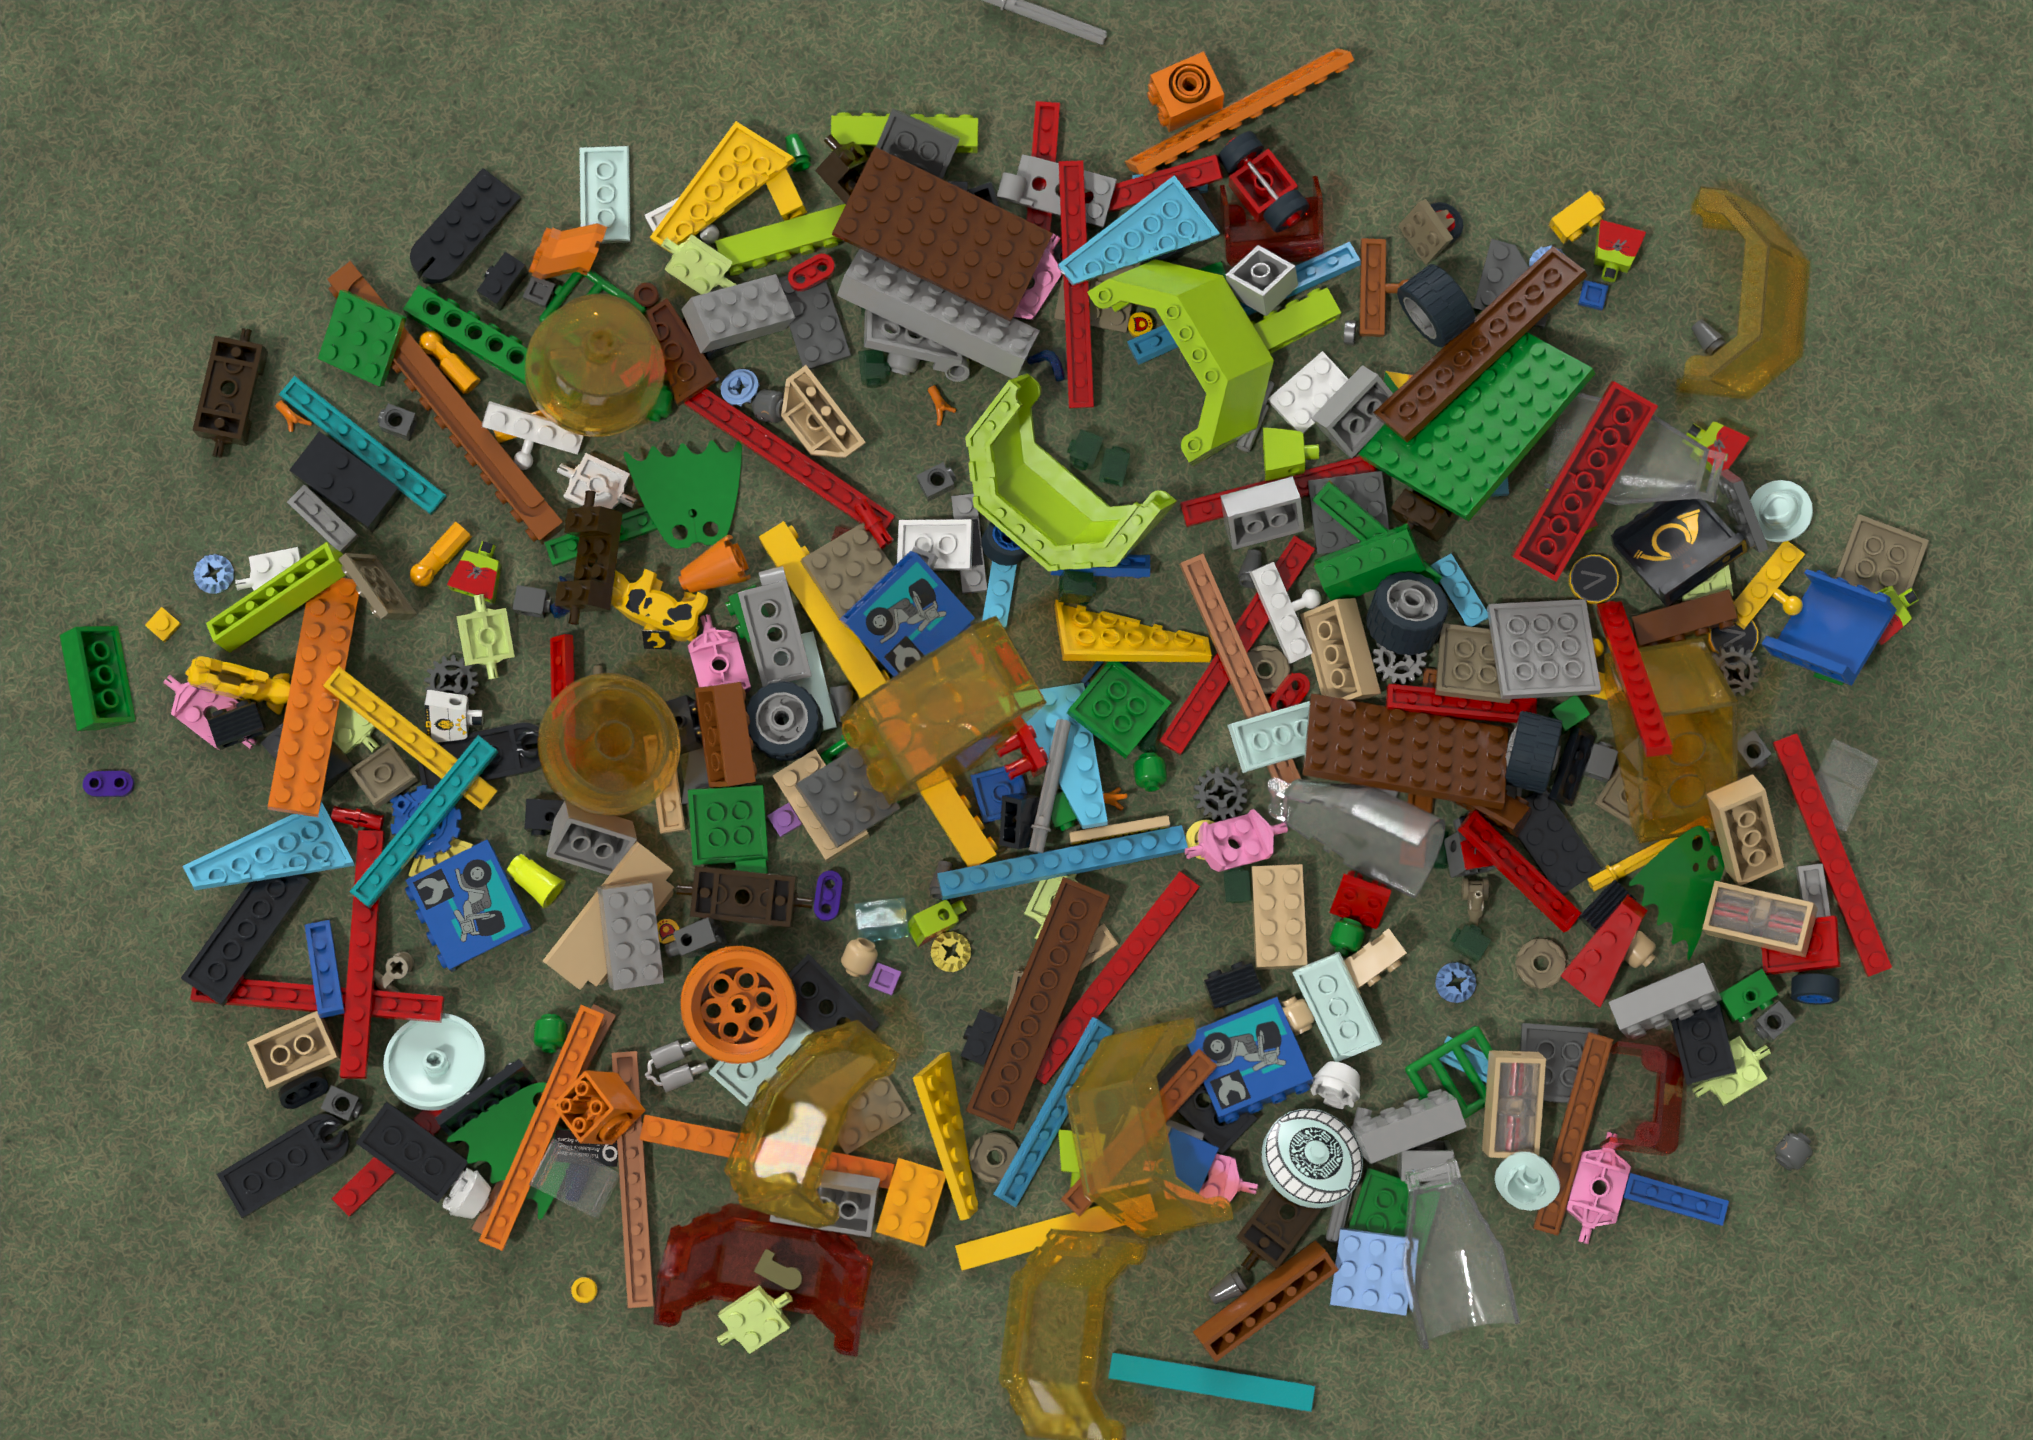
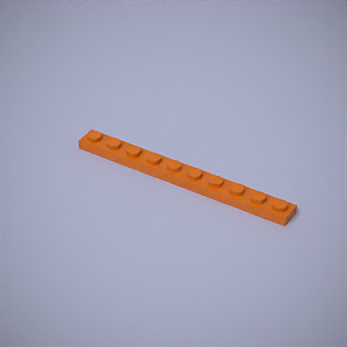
(540, 1128)
(721, 1143)

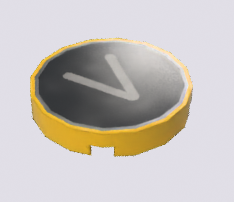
(1593, 579)
(1736, 635)

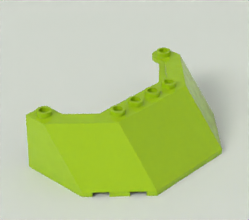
(1212, 338)
(1042, 501)

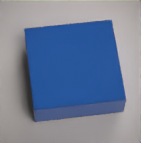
(1593, 295)

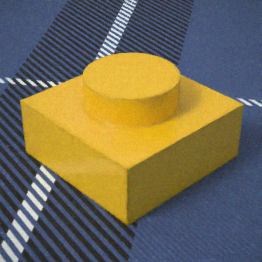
(163, 624)

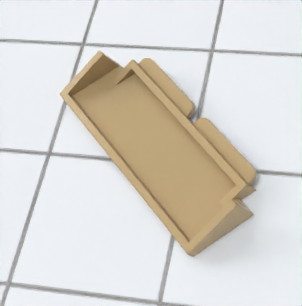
(580, 950)

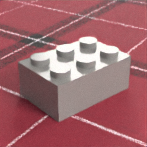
(1262, 513)

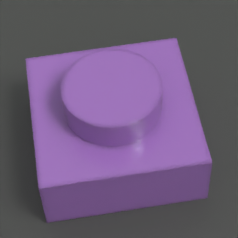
(784, 820)
(884, 979)

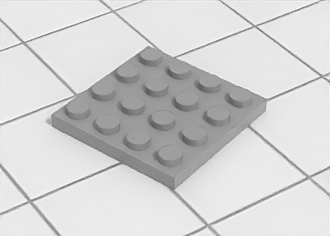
(1543, 649)

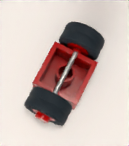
(1262, 183)

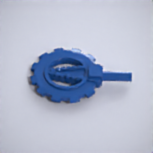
(404, 808)

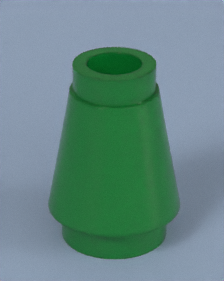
(797, 149)

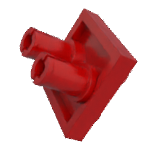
(1033, 758)
(1360, 900)

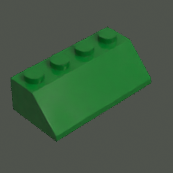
(1368, 562)
(97, 677)

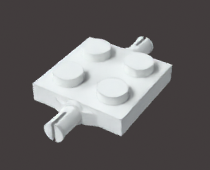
(600, 477)
(267, 566)

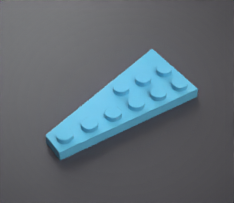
(1151, 228)
(1079, 769)
(280, 850)

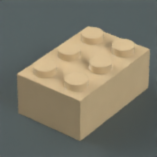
(294, 1050)

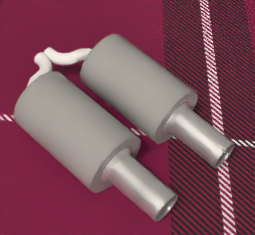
(678, 1076)

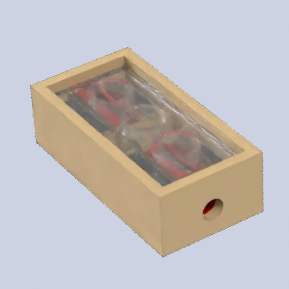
(1760, 918)
(1513, 1103)

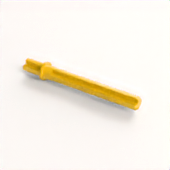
(1628, 865)

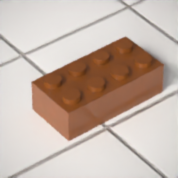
(725, 734)

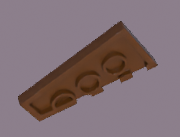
(685, 365)

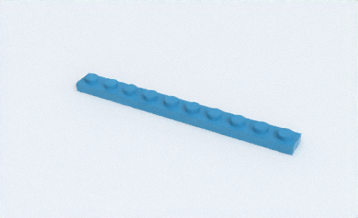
(1308, 275)
(1061, 862)

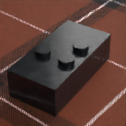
(345, 482)

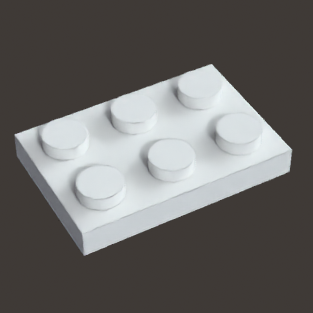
(1307, 392)
(945, 538)

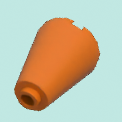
(716, 567)

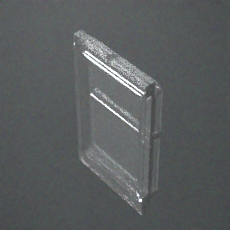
(1843, 780)
(575, 1179)

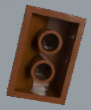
(1510, 819)

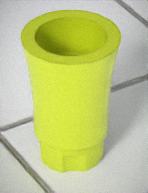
(535, 880)

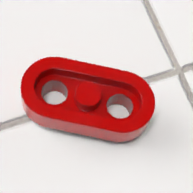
(809, 270)
(1287, 694)

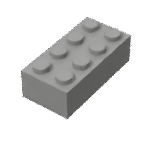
(738, 313)
(630, 934)
(1665, 1001)
(1408, 1126)
(856, 1201)

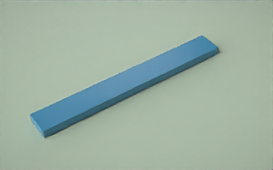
(1049, 1118)

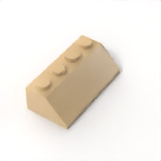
(1340, 651)

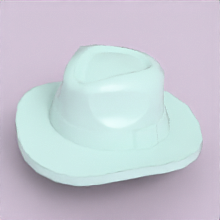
(1782, 510)
(1527, 1181)

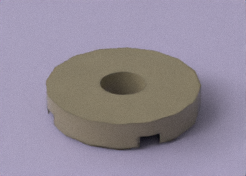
(1278, 662)
(1525, 963)
(980, 1150)

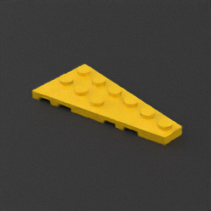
(727, 177)
(1120, 638)

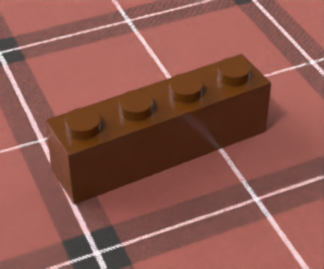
(1686, 619)

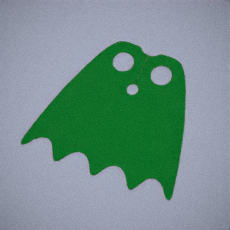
(688, 482)
(1677, 889)
(498, 1135)

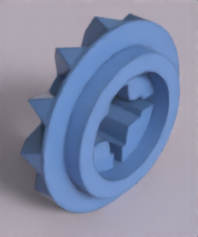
(1450, 993)

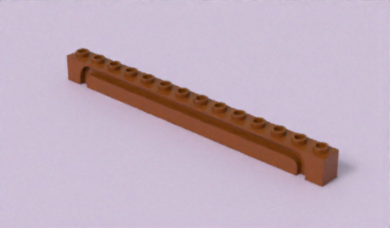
(461, 421)

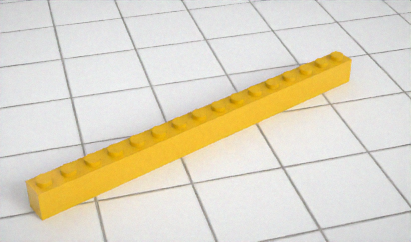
(864, 677)

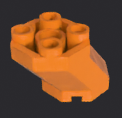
(567, 251)

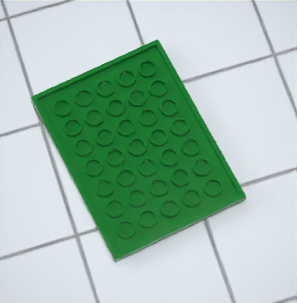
(1485, 429)

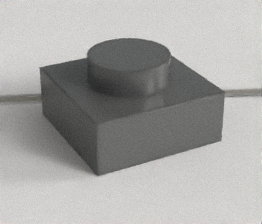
(539, 291)

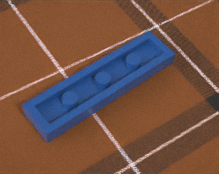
(1131, 566)
(324, 969)
(1675, 1199)

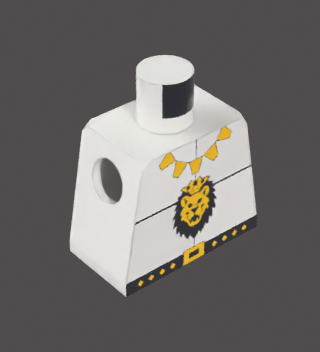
(449, 716)

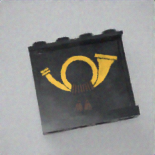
(1677, 546)

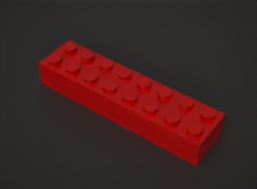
(1584, 480)

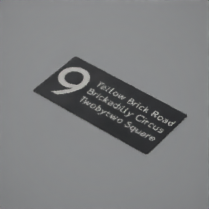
(602, 1153)

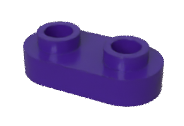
(107, 784)
(828, 896)

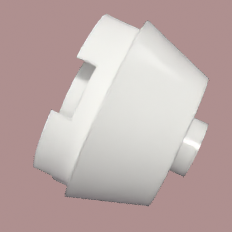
(1337, 1084)
(468, 1195)

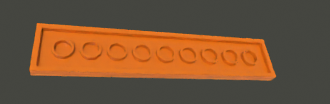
(1232, 115)
(310, 706)

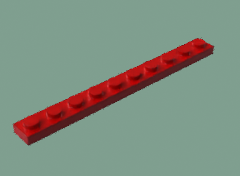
(1076, 296)
(783, 455)
(1215, 677)
(1634, 679)
(1832, 855)
(361, 966)
(1116, 973)
(302, 998)

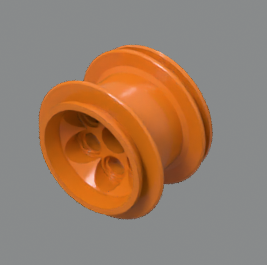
(708, 1031)

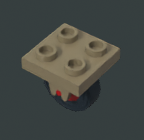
(1431, 228)

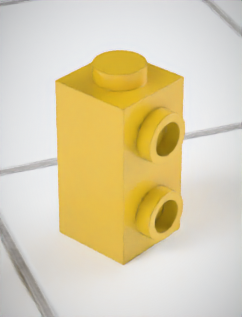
(786, 196)
(1578, 216)

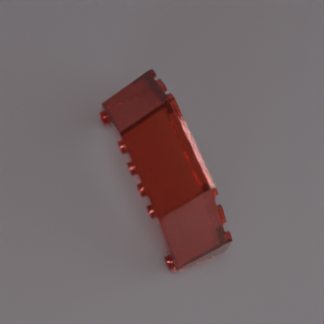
(718, 1261)

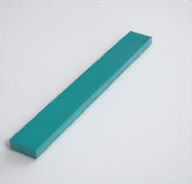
(362, 445)
(424, 821)
(1211, 1382)

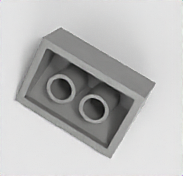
(1349, 413)
(590, 839)

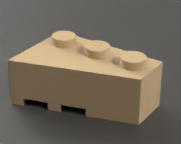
(1374, 959)

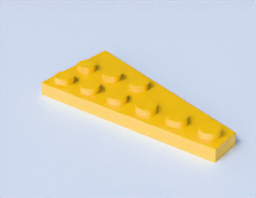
(942, 1110)

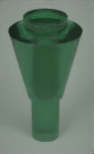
(1151, 740)

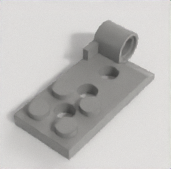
(1019, 189)
(900, 343)
(774, 591)

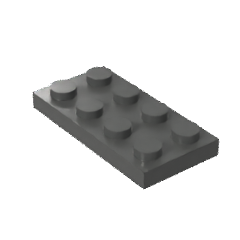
(815, 325)

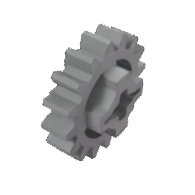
(1407, 664)

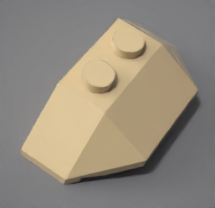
(817, 418)

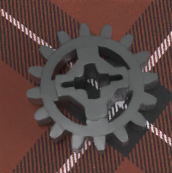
(1739, 663)
(458, 675)
(1232, 792)

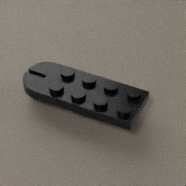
(462, 228)
(512, 755)
(284, 1163)

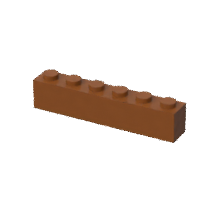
(1265, 1301)

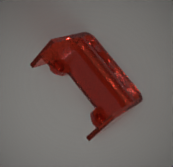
(1293, 244)
(1662, 1134)

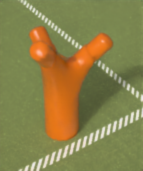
(940, 403)
(290, 416)
(1112, 797)

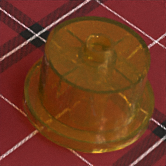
(595, 366)
(608, 744)

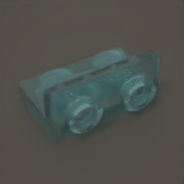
(882, 919)

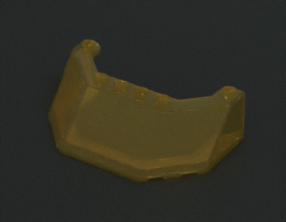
(1770, 302)
(798, 1122)
(1125, 1137)
(1057, 1333)

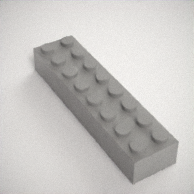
(937, 314)

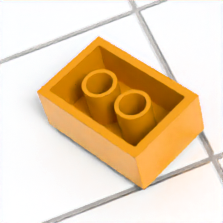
(911, 1202)

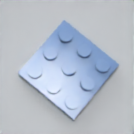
(1369, 1272)

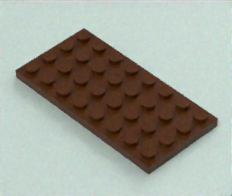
(942, 234)
(1406, 751)

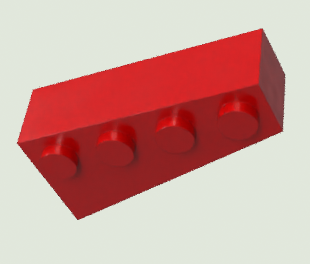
(1602, 956)

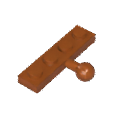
(1373, 287)

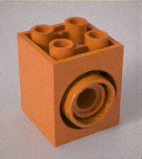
(1185, 92)
(598, 1107)

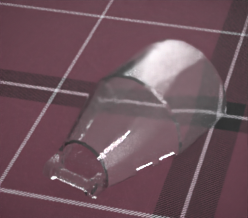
(1660, 467)
(1365, 827)
(1451, 1258)

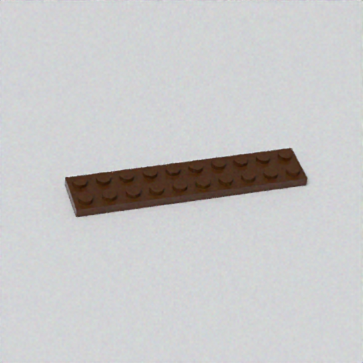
(1480, 344)
(1038, 1003)

